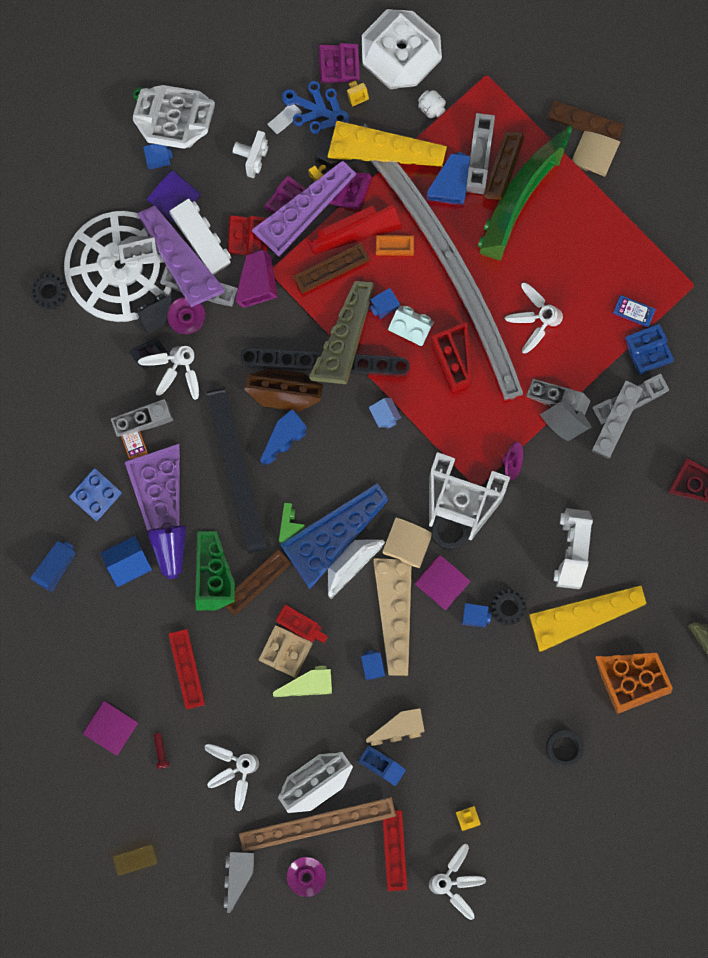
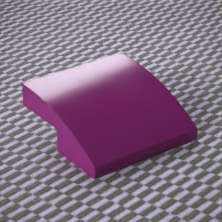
(338, 63)
(354, 192)
(285, 193)
(442, 582)
(110, 728)

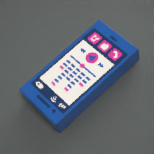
(634, 311)

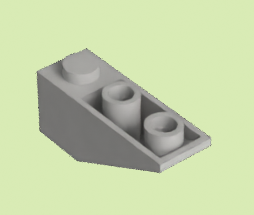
(552, 394)
(142, 418)
(240, 871)

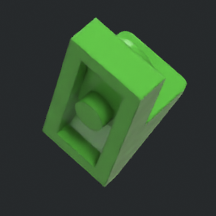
(289, 529)

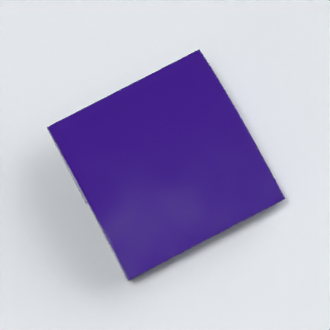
(172, 192)

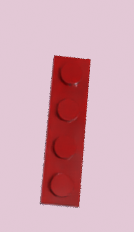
(186, 669)
(395, 853)

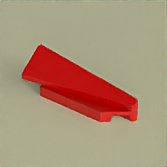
(355, 228)

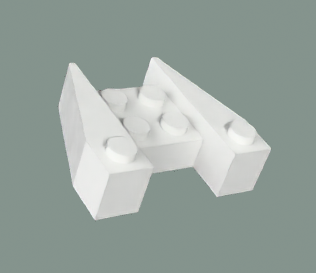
(461, 499)
(573, 568)

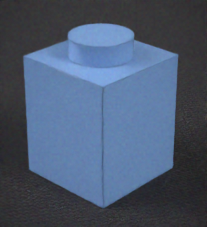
(385, 413)

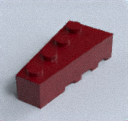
(691, 482)

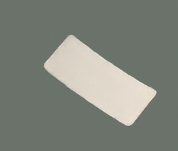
(284, 118)

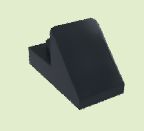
(146, 349)

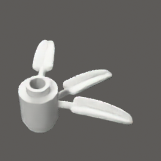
(548, 315)
(179, 356)
(228, 774)
(461, 882)

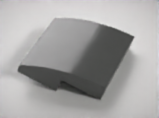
(565, 421)

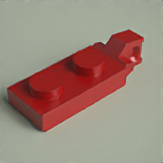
(300, 625)

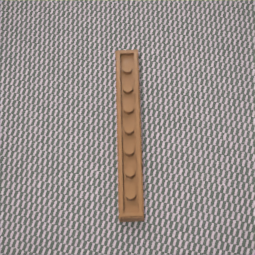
(317, 824)

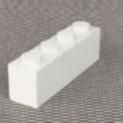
(200, 237)

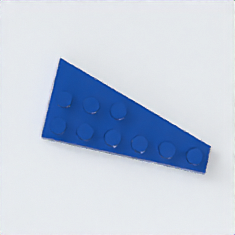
(323, 542)

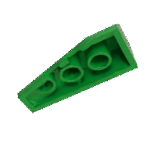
(213, 577)

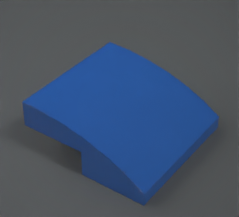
(649, 349)

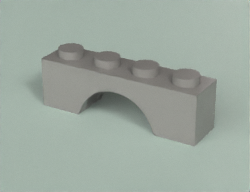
(480, 153)
(617, 419)

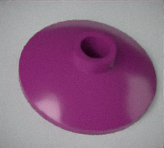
(176, 313)
(513, 460)
(298, 884)

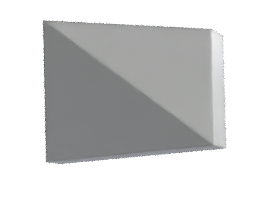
(136, 248)

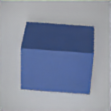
(126, 561)

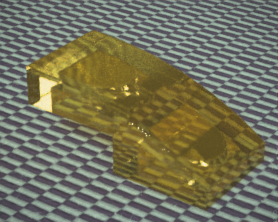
(135, 860)

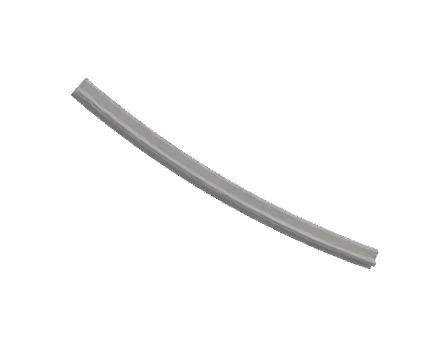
(458, 274)

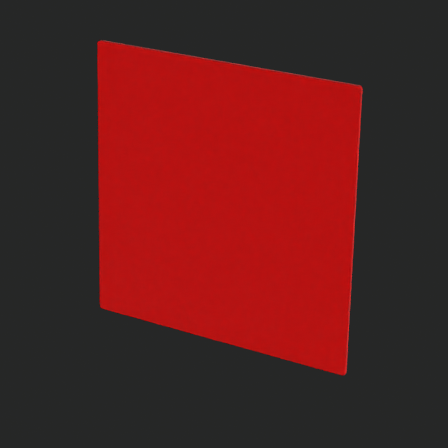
(564, 245)

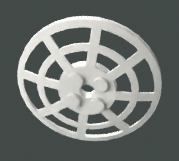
(107, 270)

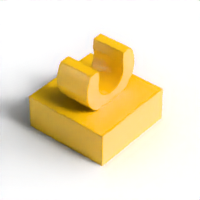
(357, 93)
(316, 173)
(468, 818)

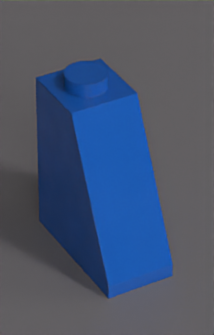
(451, 181)
(54, 565)

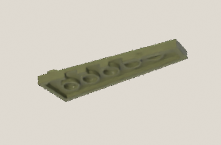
(340, 349)

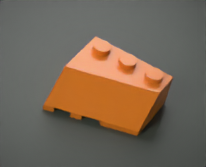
(633, 679)

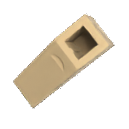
(403, 724)

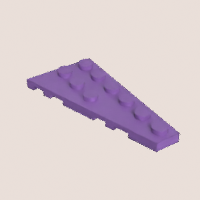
(157, 486)

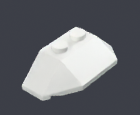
(350, 563)
(315, 782)

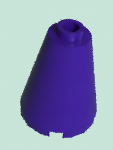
(169, 549)

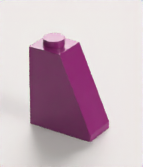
(257, 280)

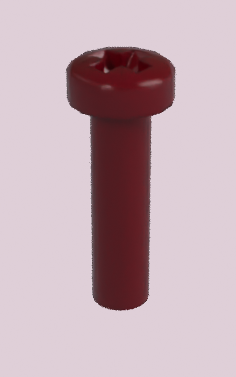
(162, 763)

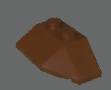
(283, 389)

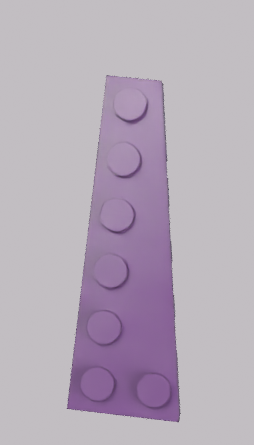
(293, 218)
(186, 268)

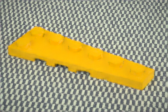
(369, 144)
(570, 620)

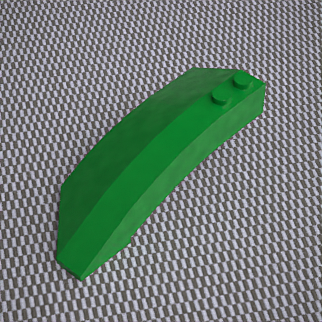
(518, 192)

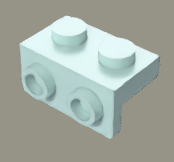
(411, 325)

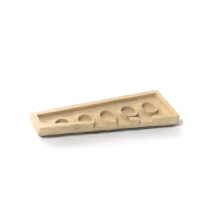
(394, 598)

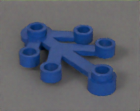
(318, 109)

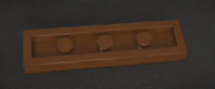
(584, 120)
(503, 165)
(331, 268)
(258, 581)

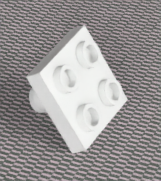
(253, 153)

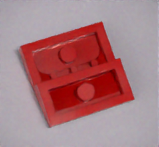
(240, 235)

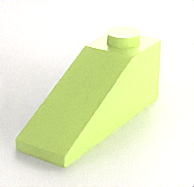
(311, 683)

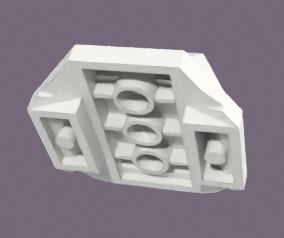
(398, 66)
(173, 115)

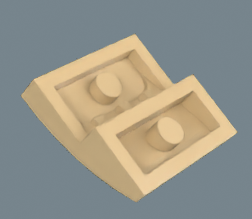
(595, 152)
(407, 542)
(285, 651)

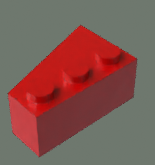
(453, 354)

